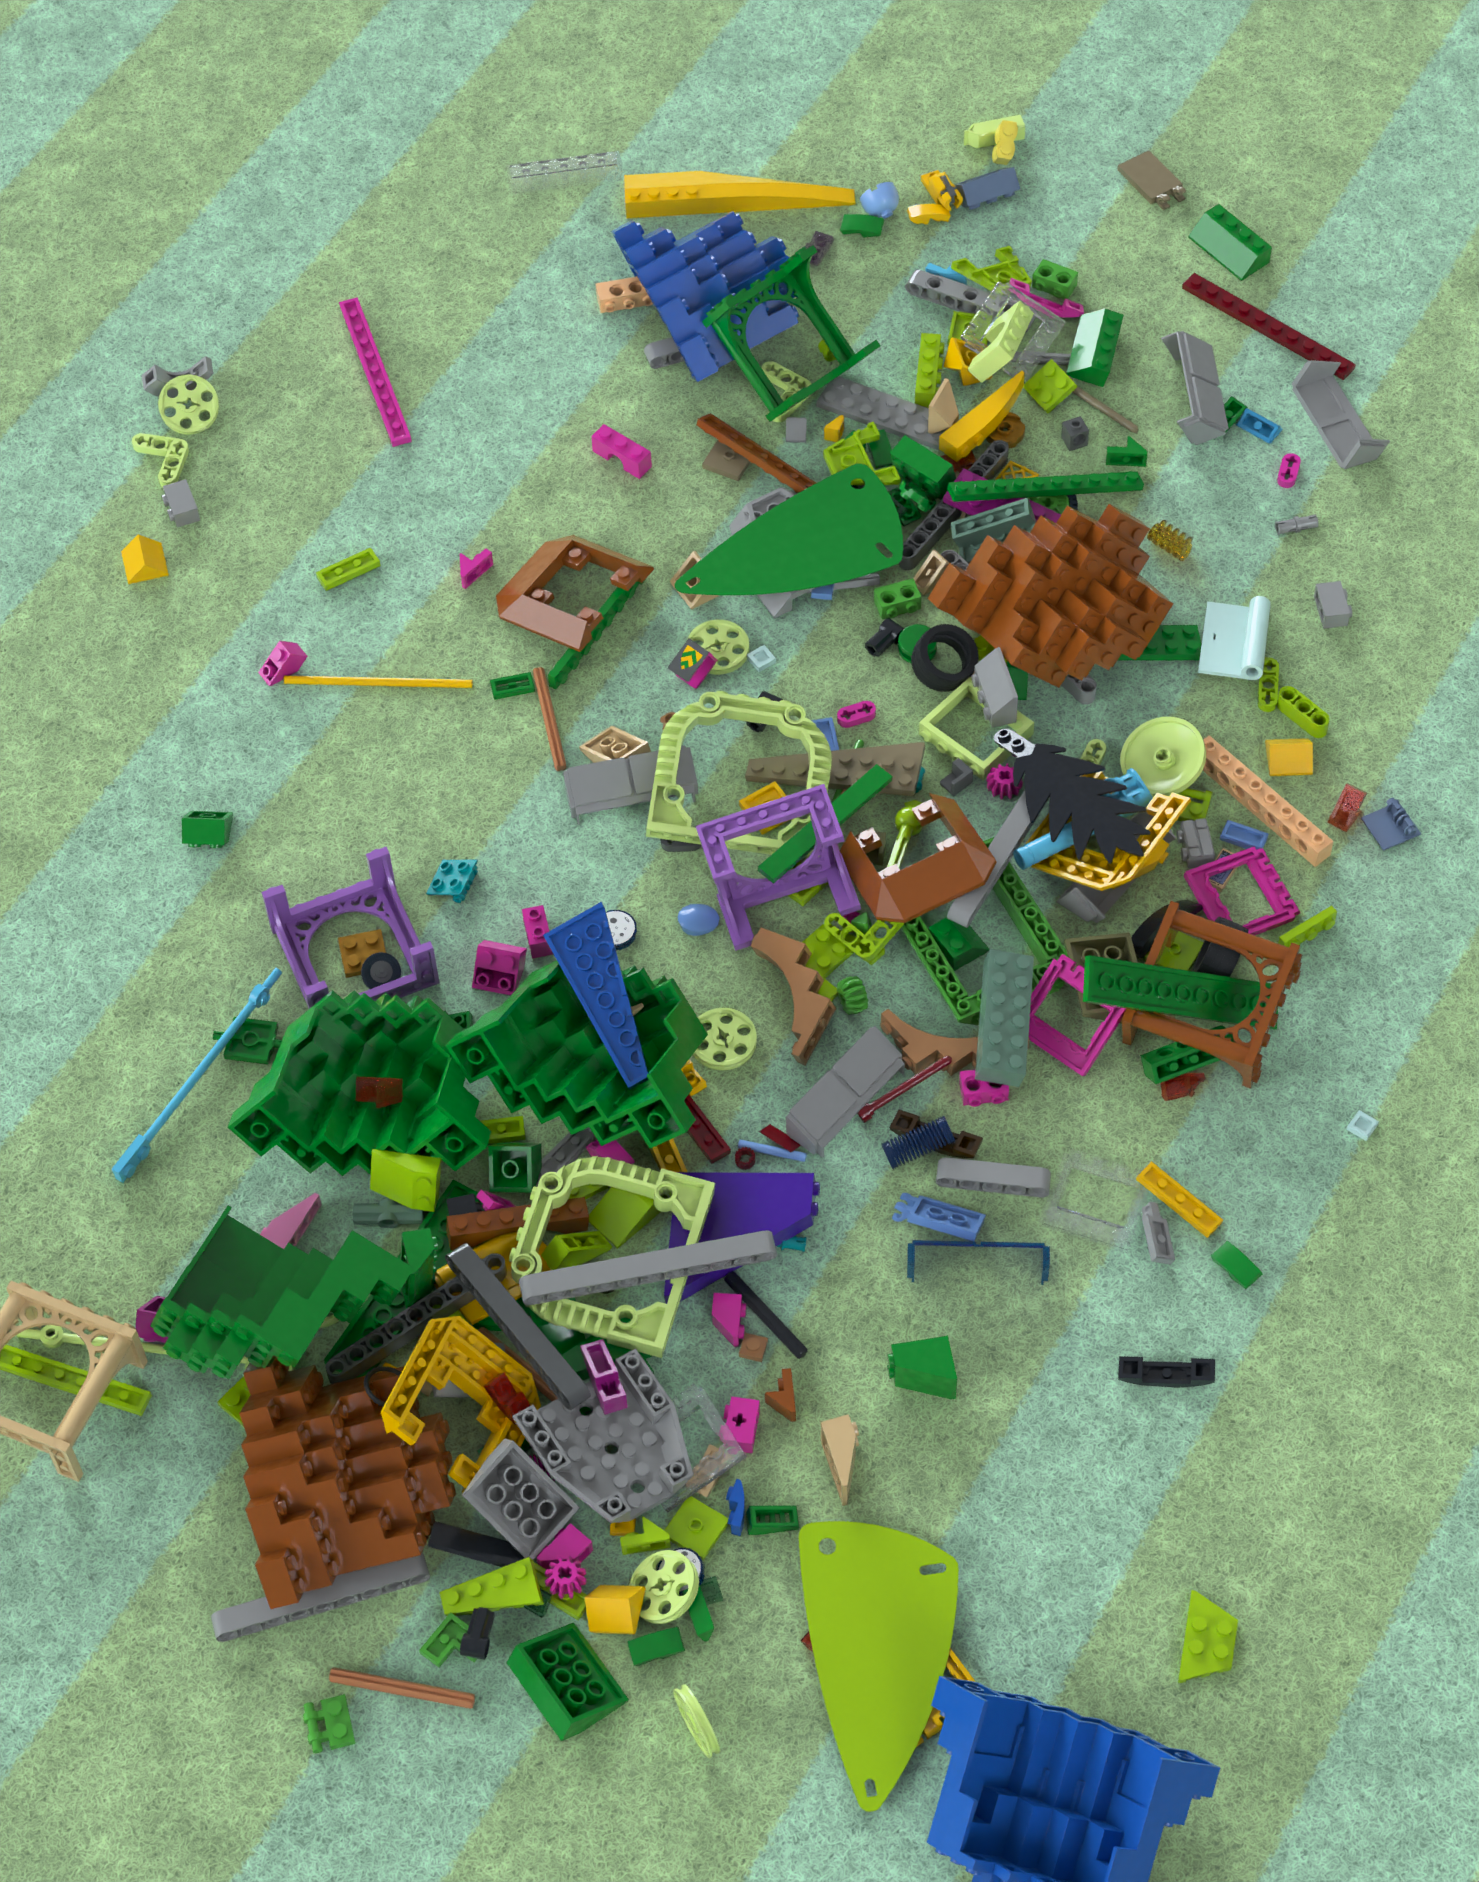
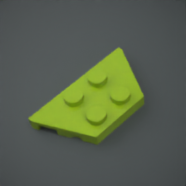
(1207, 1639)

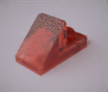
(1347, 807)
(379, 1090)

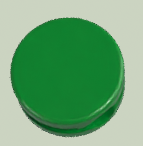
(908, 639)

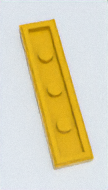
(1179, 1199)

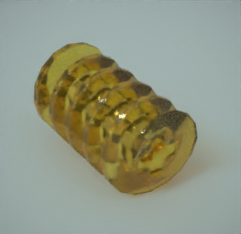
(1171, 540)

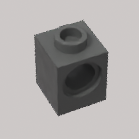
(1075, 433)

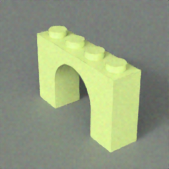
(1004, 338)

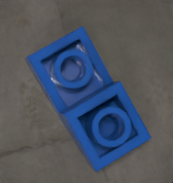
(737, 1504)

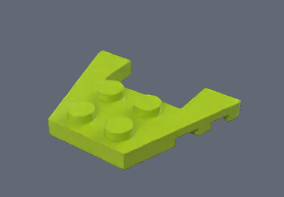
(995, 273)
(851, 452)
(828, 955)

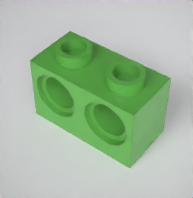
(1054, 279)
(897, 599)

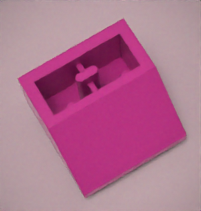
(498, 967)

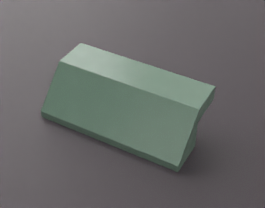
(997, 523)

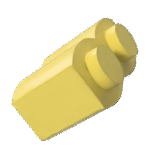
(1004, 140)

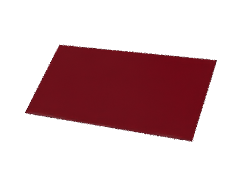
(780, 1138)

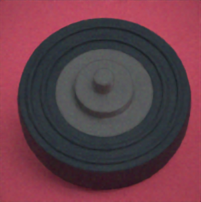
(380, 969)

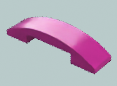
(1067, 310)

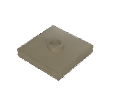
(725, 462)

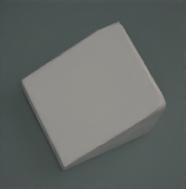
(796, 429)

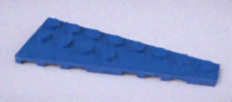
(593, 969)

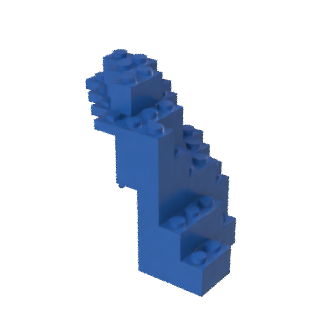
(696, 274)
(1053, 1790)

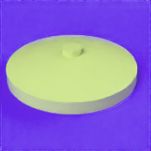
(1165, 754)

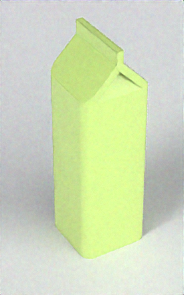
(983, 133)

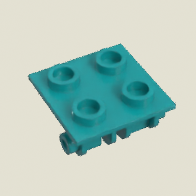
(454, 878)

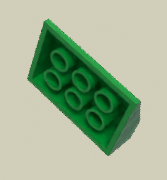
(566, 1680)

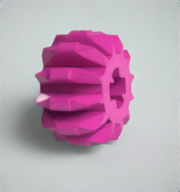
(1001, 782)
(565, 1585)

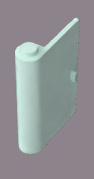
(1238, 640)

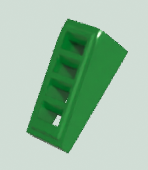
(765, 1528)

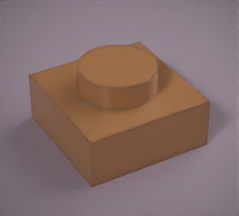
(753, 1347)

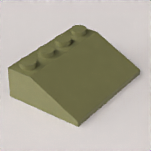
(1107, 946)

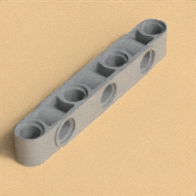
(950, 293)

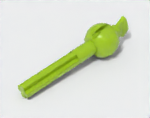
(907, 826)

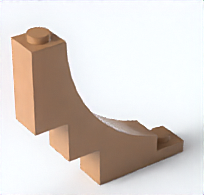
(811, 1010)

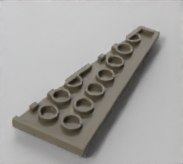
(847, 767)

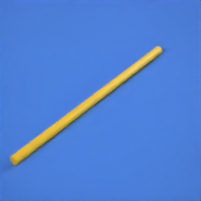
(370, 681)

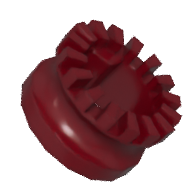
(738, 1156)

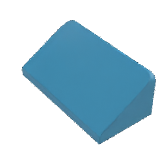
(1259, 426)

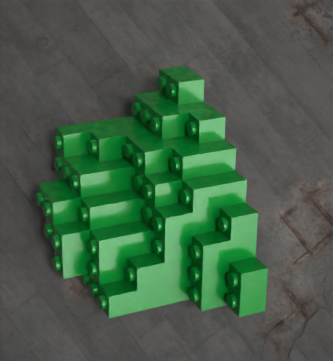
(551, 1058)
(311, 1090)
(267, 1300)

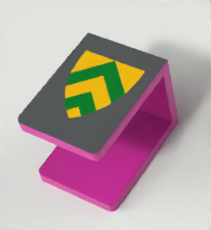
(692, 663)

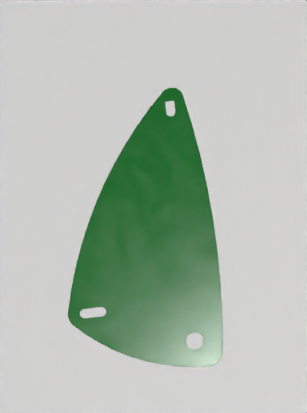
(806, 541)

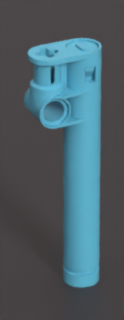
(1043, 846)

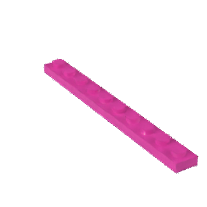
(375, 372)

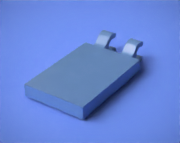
(939, 1216)

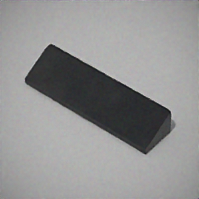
(473, 1545)

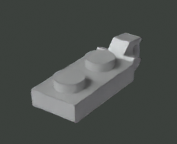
(1157, 1235)

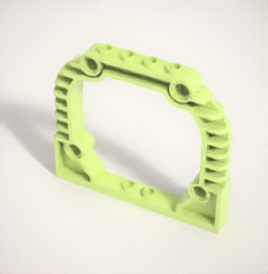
(669, 819)
(649, 1326)

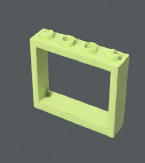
(944, 744)

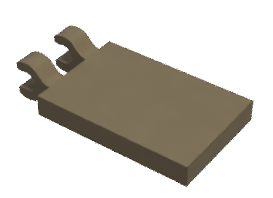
(1152, 179)

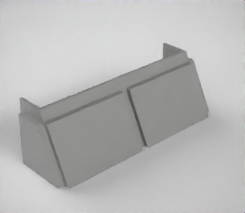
(1201, 379)
(1334, 415)
(621, 782)
(1093, 903)
(843, 1091)

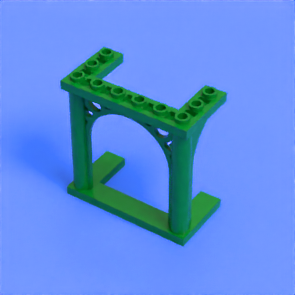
(796, 277)

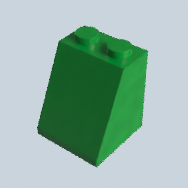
(924, 1367)

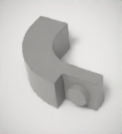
(157, 378)

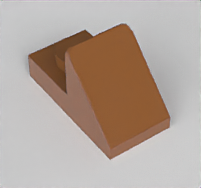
(783, 1400)

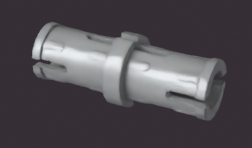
(1296, 524)

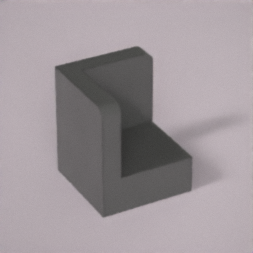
(959, 777)

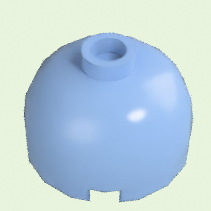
(880, 201)

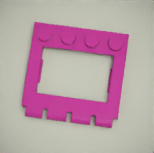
(1264, 875)
(1054, 1041)

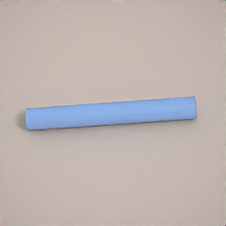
(772, 1150)

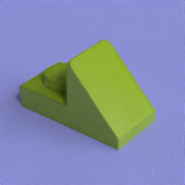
(652, 1539)

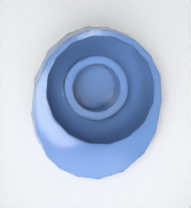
(698, 919)

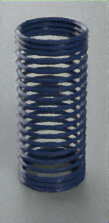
(913, 1143)

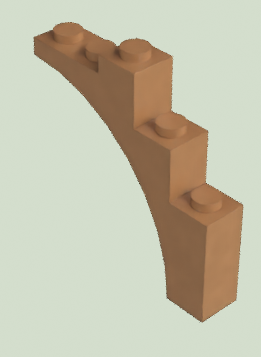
(924, 1049)

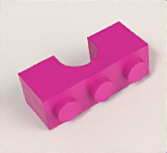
(633, 456)

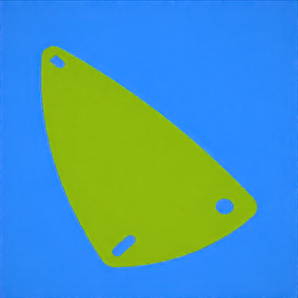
(876, 1642)

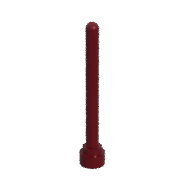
(868, 1110)

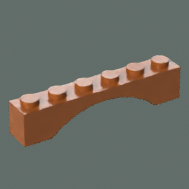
(484, 1225)

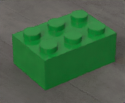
(922, 467)

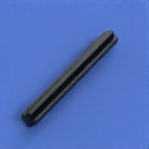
(766, 1315)

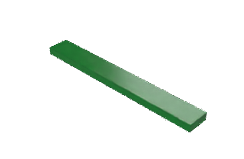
(844, 807)

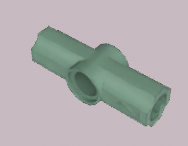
(386, 1214)

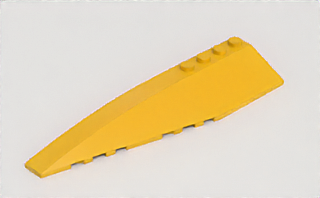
(722, 193)

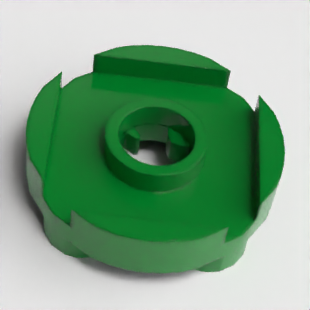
(917, 494)

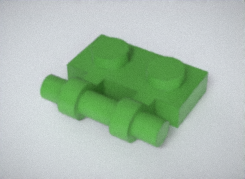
(337, 1723)

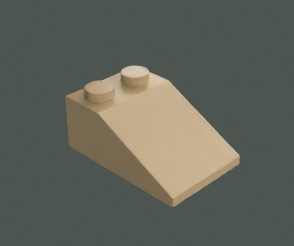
(613, 744)
(839, 1445)

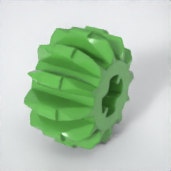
(852, 995)

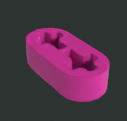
(1292, 471)
(856, 714)

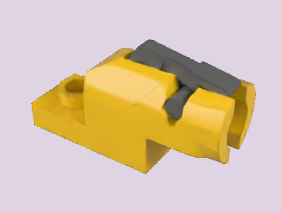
(942, 189)

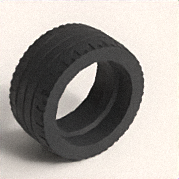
(961, 643)
(1216, 958)

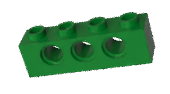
(1176, 1060)

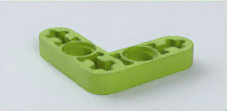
(1268, 676)
(869, 939)

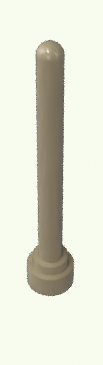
(1105, 409)

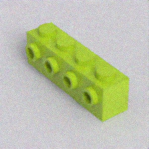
(928, 366)

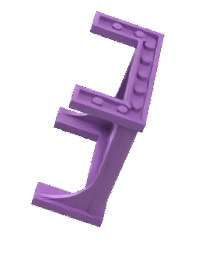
(812, 872)
(383, 887)

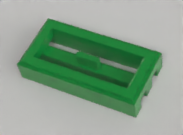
(512, 688)

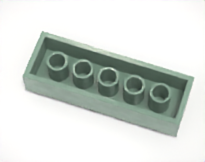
(1004, 1018)

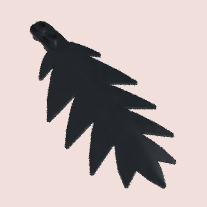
(1070, 793)

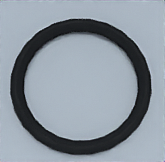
(368, 1376)

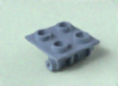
(1391, 825)

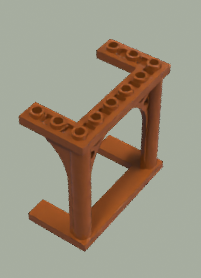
(1239, 1055)

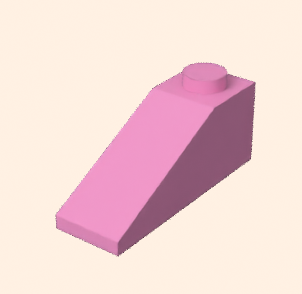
(292, 1223)

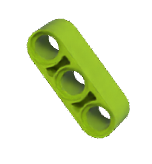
(1303, 711)

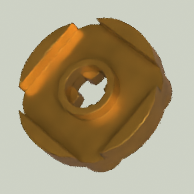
(1015, 431)

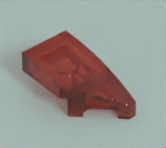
(1181, 1086)

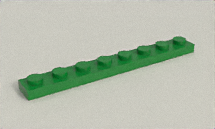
(571, 657)

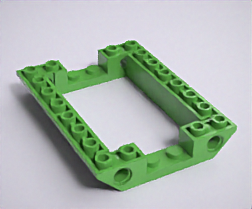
(1028, 921)

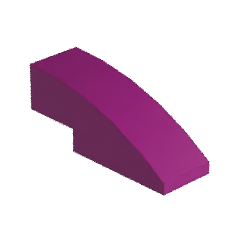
(604, 1376)

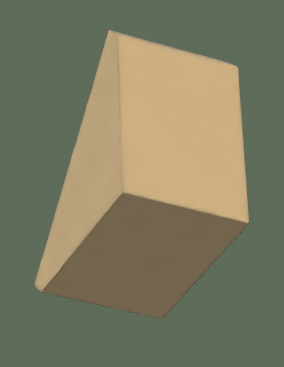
(930, 572)

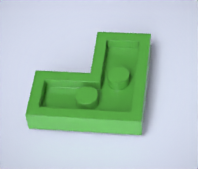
(445, 1640)

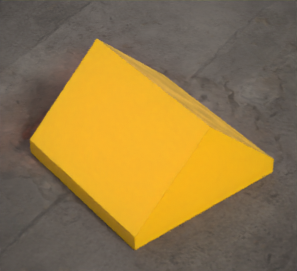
(144, 560)
(1289, 757)
(614, 1608)

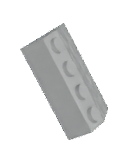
(519, 1499)

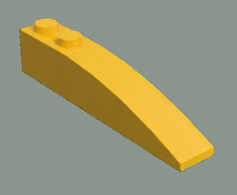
(981, 421)

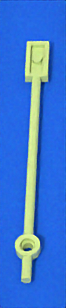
(61, 1337)

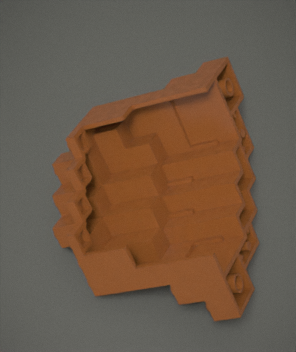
(1059, 594)
(330, 1480)

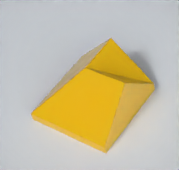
(959, 359)

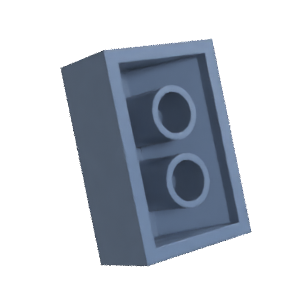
(988, 187)

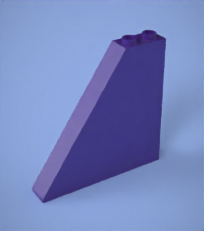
(749, 1205)

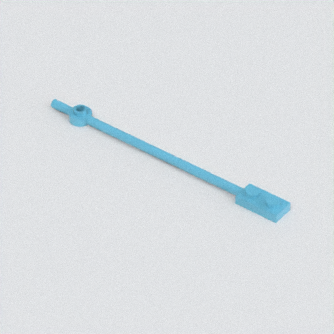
(140, 1146)

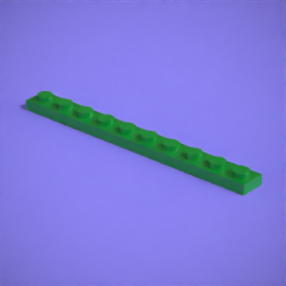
(1045, 486)

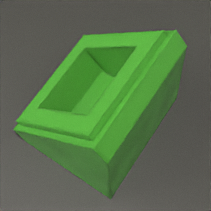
(862, 922)

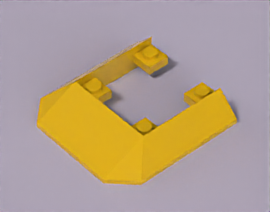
(1093, 867)
(467, 1358)

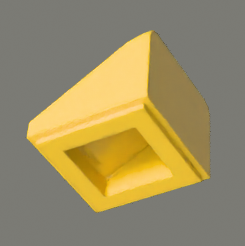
(834, 430)

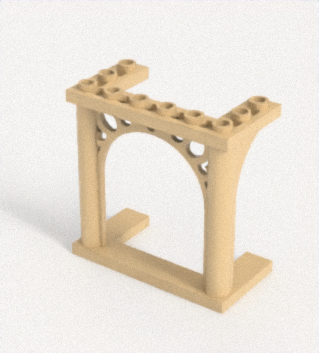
(120, 1349)

